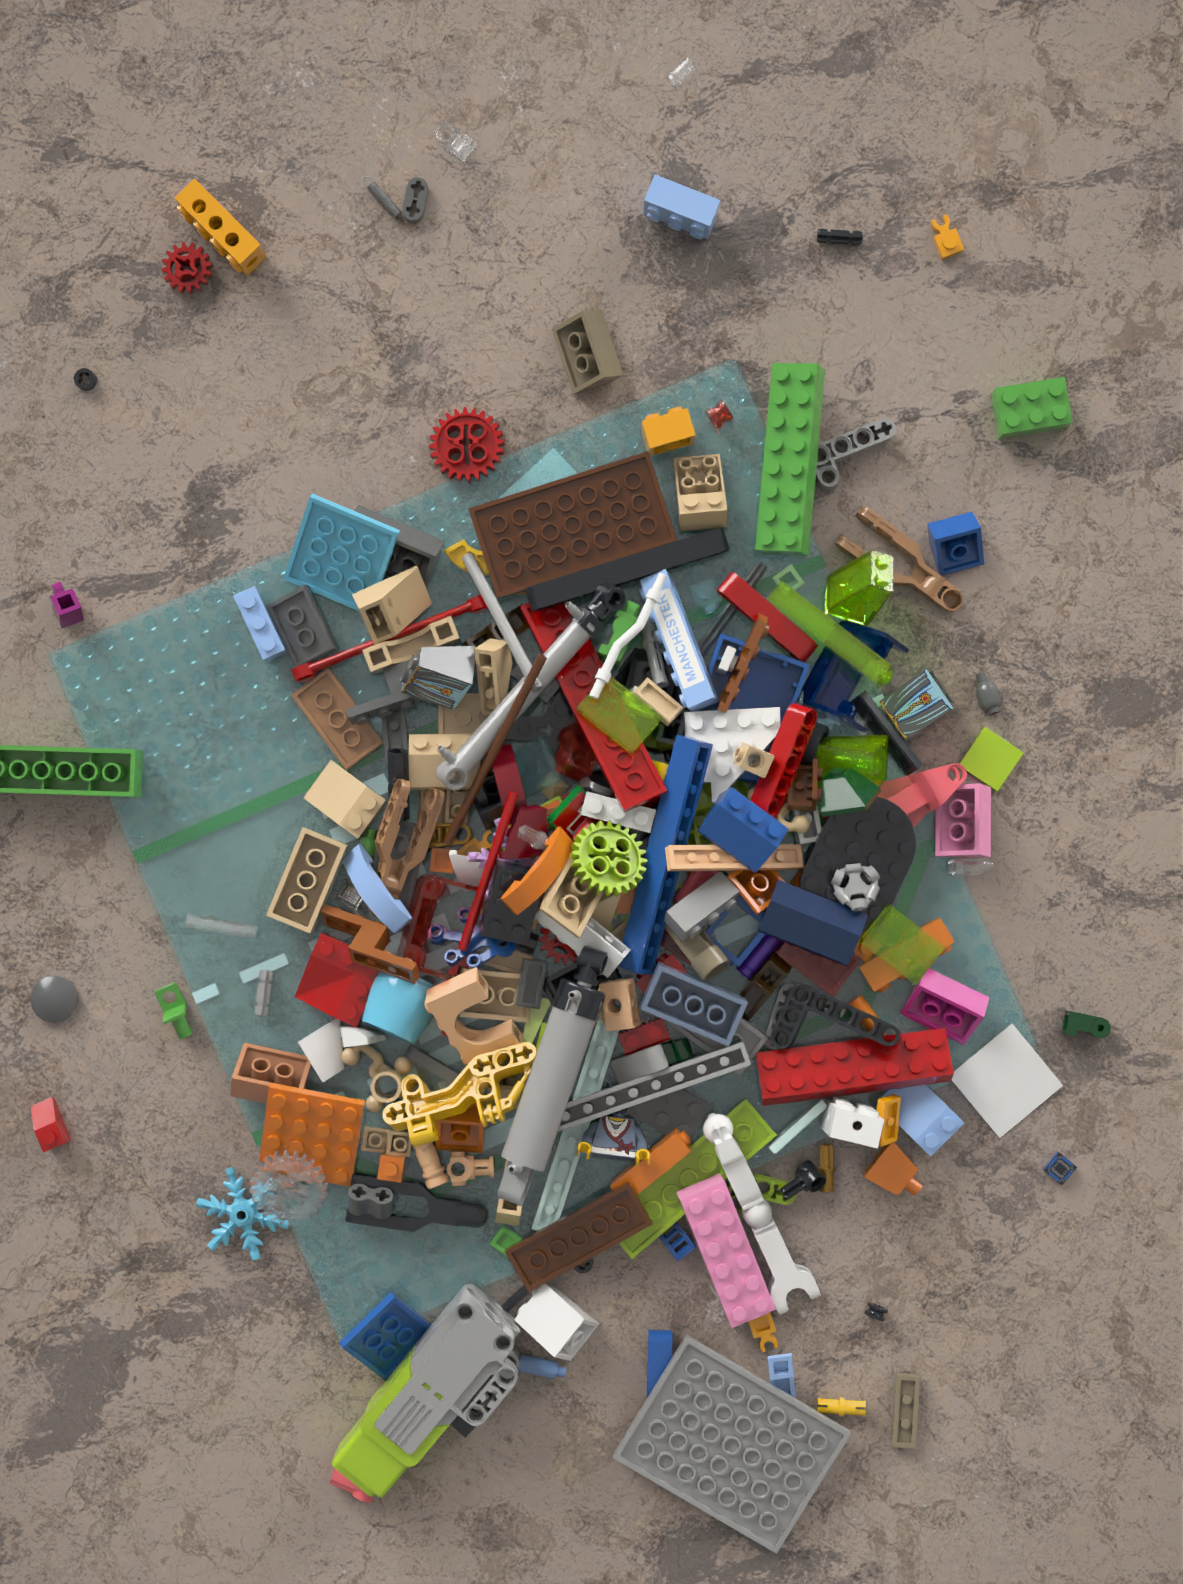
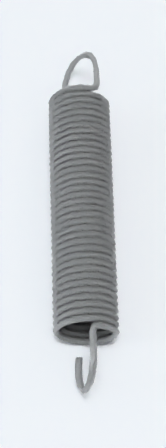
(384, 199)

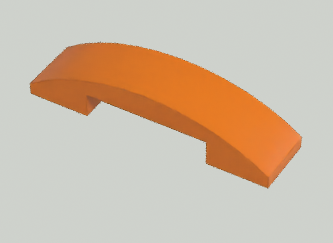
(541, 874)

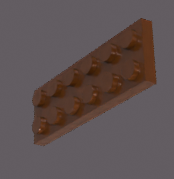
(578, 1236)

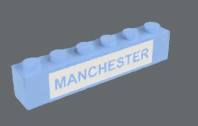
(680, 645)

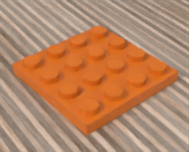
(314, 1125)

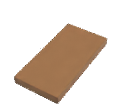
(325, 706)

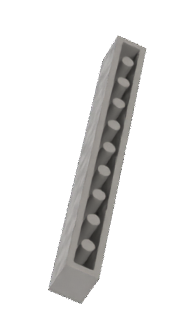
(654, 1085)

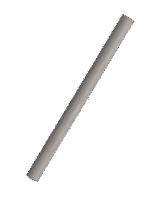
(500, 618)

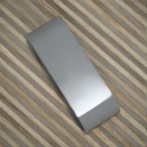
(639, 1064)

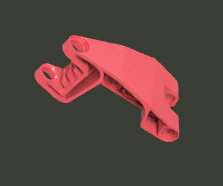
(922, 791)

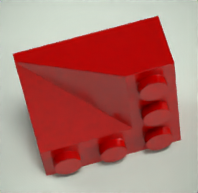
(335, 982)

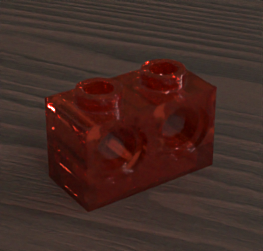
(574, 754)

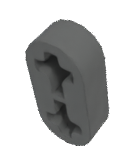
(410, 199)

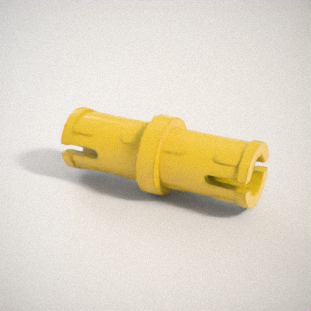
(841, 1407)

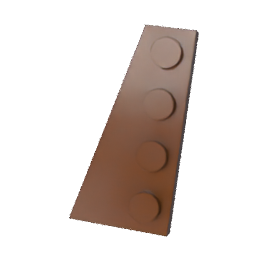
(740, 669)

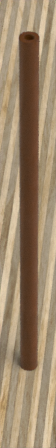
(494, 750)

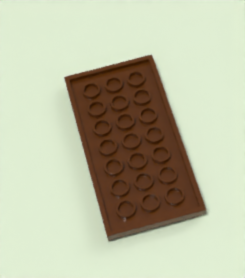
(572, 524)

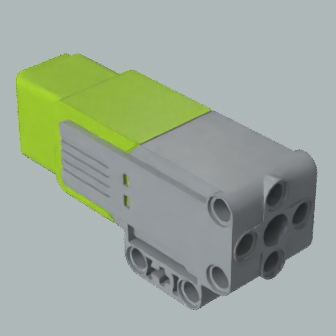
(446, 1374)

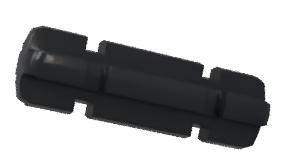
(839, 237)

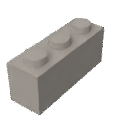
(702, 906)

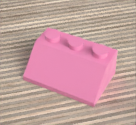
(964, 823)

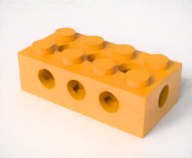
(220, 227)

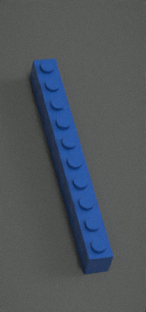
(670, 827)

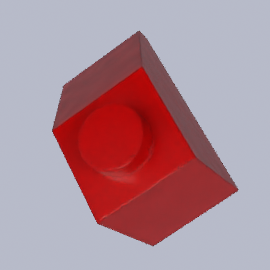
(49, 1125)

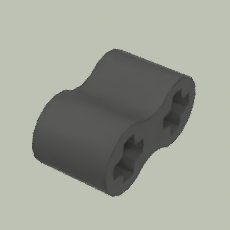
(370, 1201)

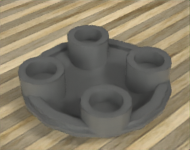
(54, 999)

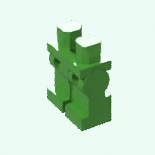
(623, 621)

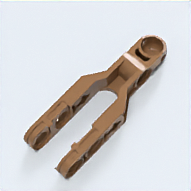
(923, 579)
(394, 871)

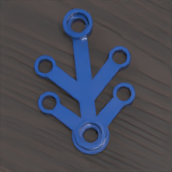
(476, 942)

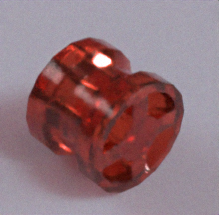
(719, 414)

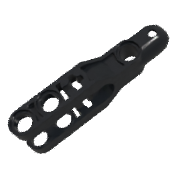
(441, 1209)

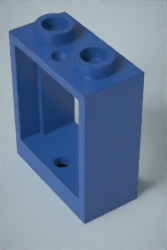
(733, 959)

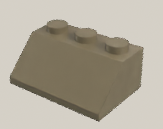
(587, 351)

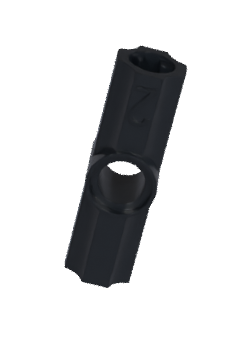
(398, 769)

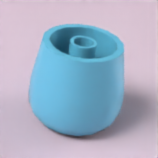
(397, 1007)

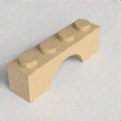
(390, 653)

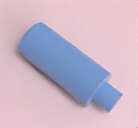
(540, 1367)

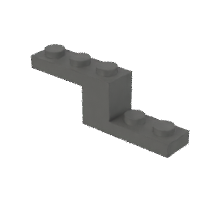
(385, 705)

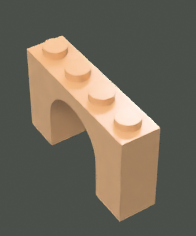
(455, 995)

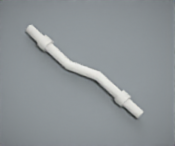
(603, 675)

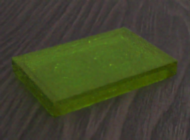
(620, 715)

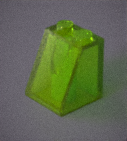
(860, 587)
(862, 753)

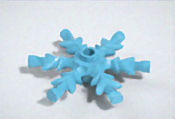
(236, 1220)

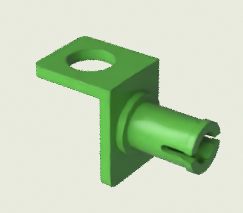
(174, 1011)

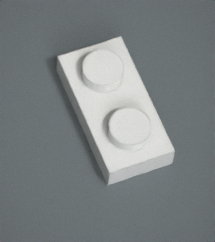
(728, 661)

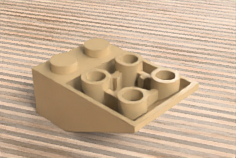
(700, 492)
(392, 604)

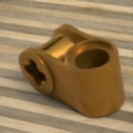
(441, 830)

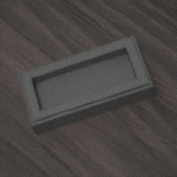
(531, 983)

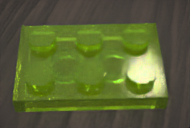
(902, 944)

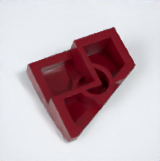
(532, 816)

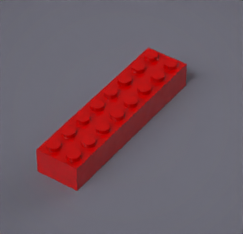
(853, 1067)

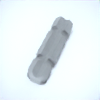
(263, 993)

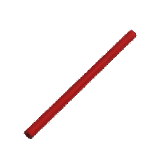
(488, 870)

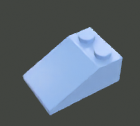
(925, 1117)

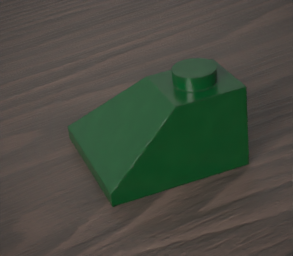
(846, 792)

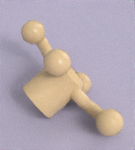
(377, 1070)

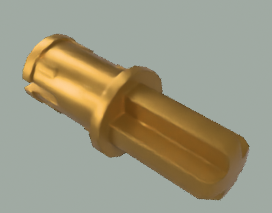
(827, 1166)

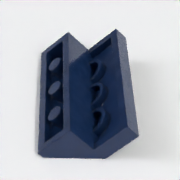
(812, 923)

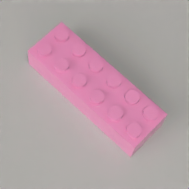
(725, 1250)

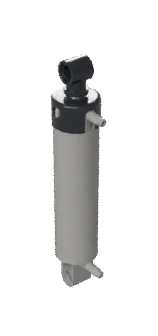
(552, 1076)

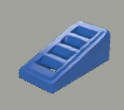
(684, 1237)

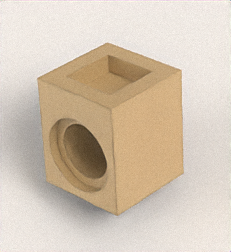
(759, 766)

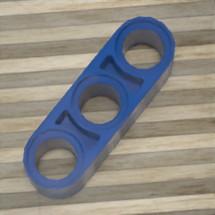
(658, 1355)

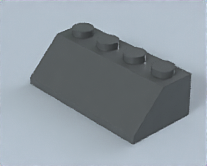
(411, 547)

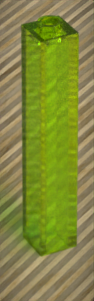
(831, 635)

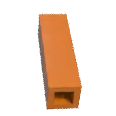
(662, 1158)

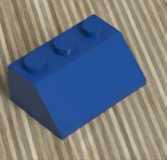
(742, 829)

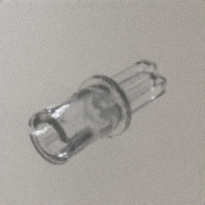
(534, 837)

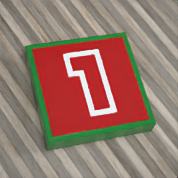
(568, 813)

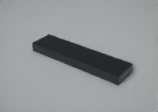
(881, 725)

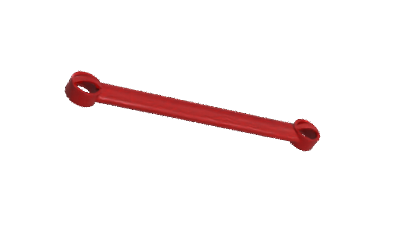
(309, 669)

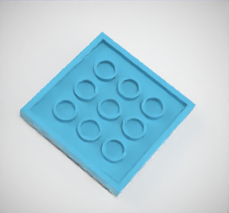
(339, 551)

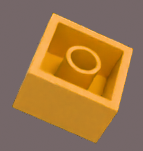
(667, 431)

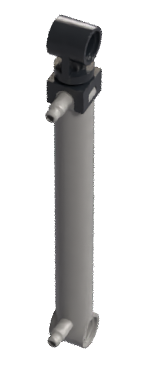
(584, 625)

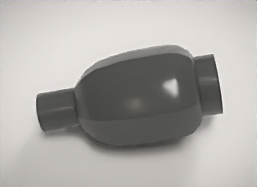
(988, 695)

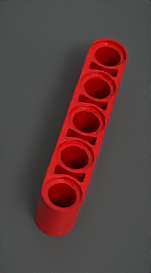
(781, 629)
(788, 752)

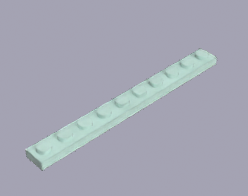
(565, 1156)

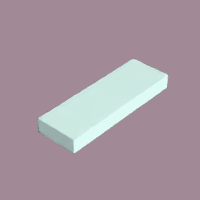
(797, 1126)

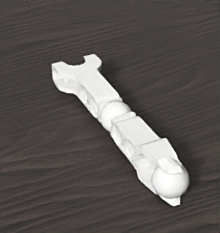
(758, 1215)

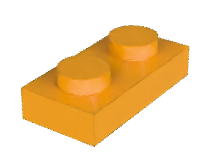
(889, 1110)

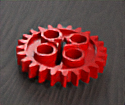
(487, 443)

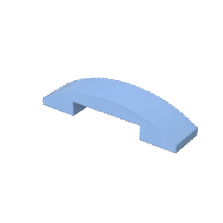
(373, 891)
(781, 1373)

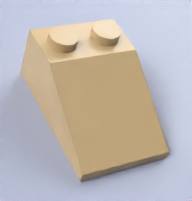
(345, 799)
(569, 901)
(500, 999)

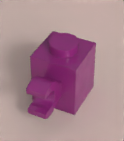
(66, 606)

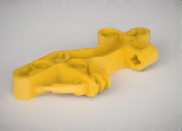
(468, 1088)

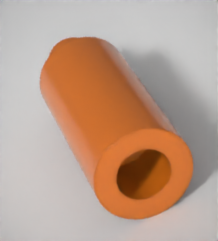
(860, 1003)

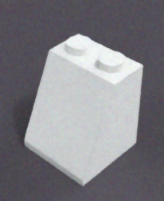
(556, 1322)

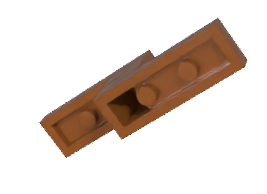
(369, 943)

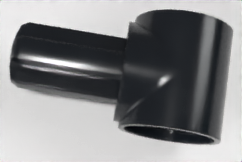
(807, 1179)

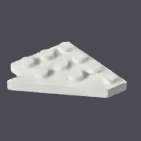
(726, 733)

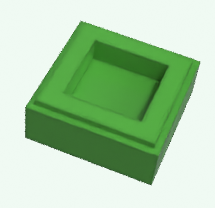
(504, 1238)

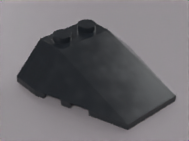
(634, 673)

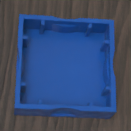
(770, 683)

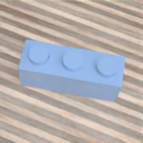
(260, 624)

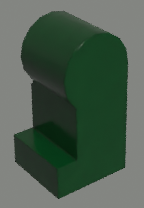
(1093, 1025)
(677, 1050)

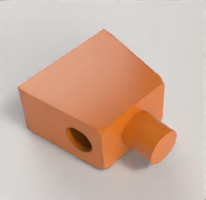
(893, 1171)

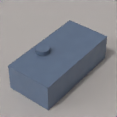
(693, 1003)

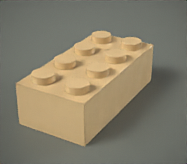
(307, 880)

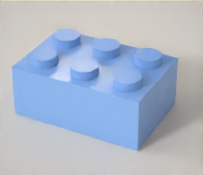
(681, 207)

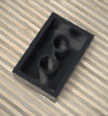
(497, 918)

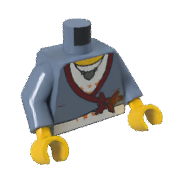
(614, 1139)

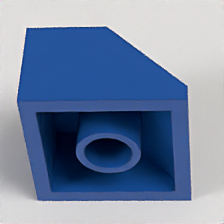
(956, 543)

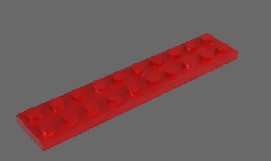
(629, 775)

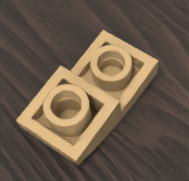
(386, 1141)

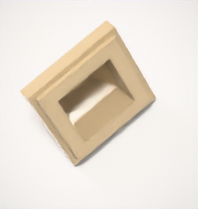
(555, 789)

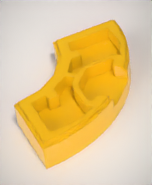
(461, 548)

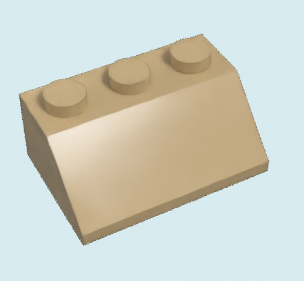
(425, 759)

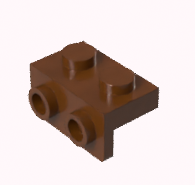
(804, 791)

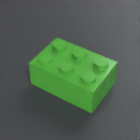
(1031, 408)

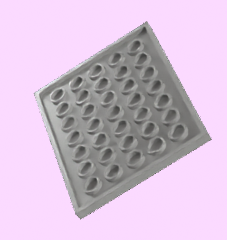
(731, 1444)

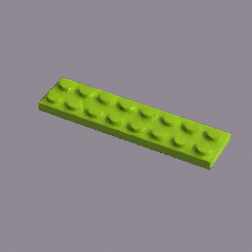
(701, 1163)

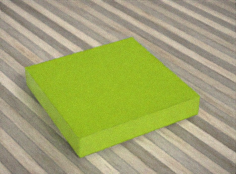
(991, 759)

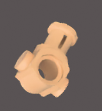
(471, 1167)

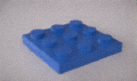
(385, 1335)

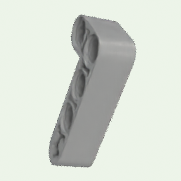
(852, 448)

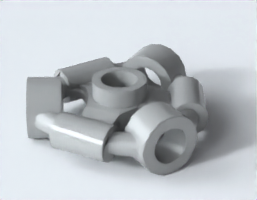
(856, 886)

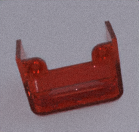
(422, 907)

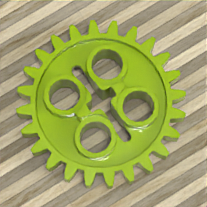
(608, 858)

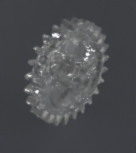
(297, 1170)

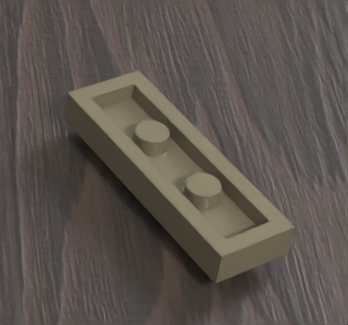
(905, 1410)

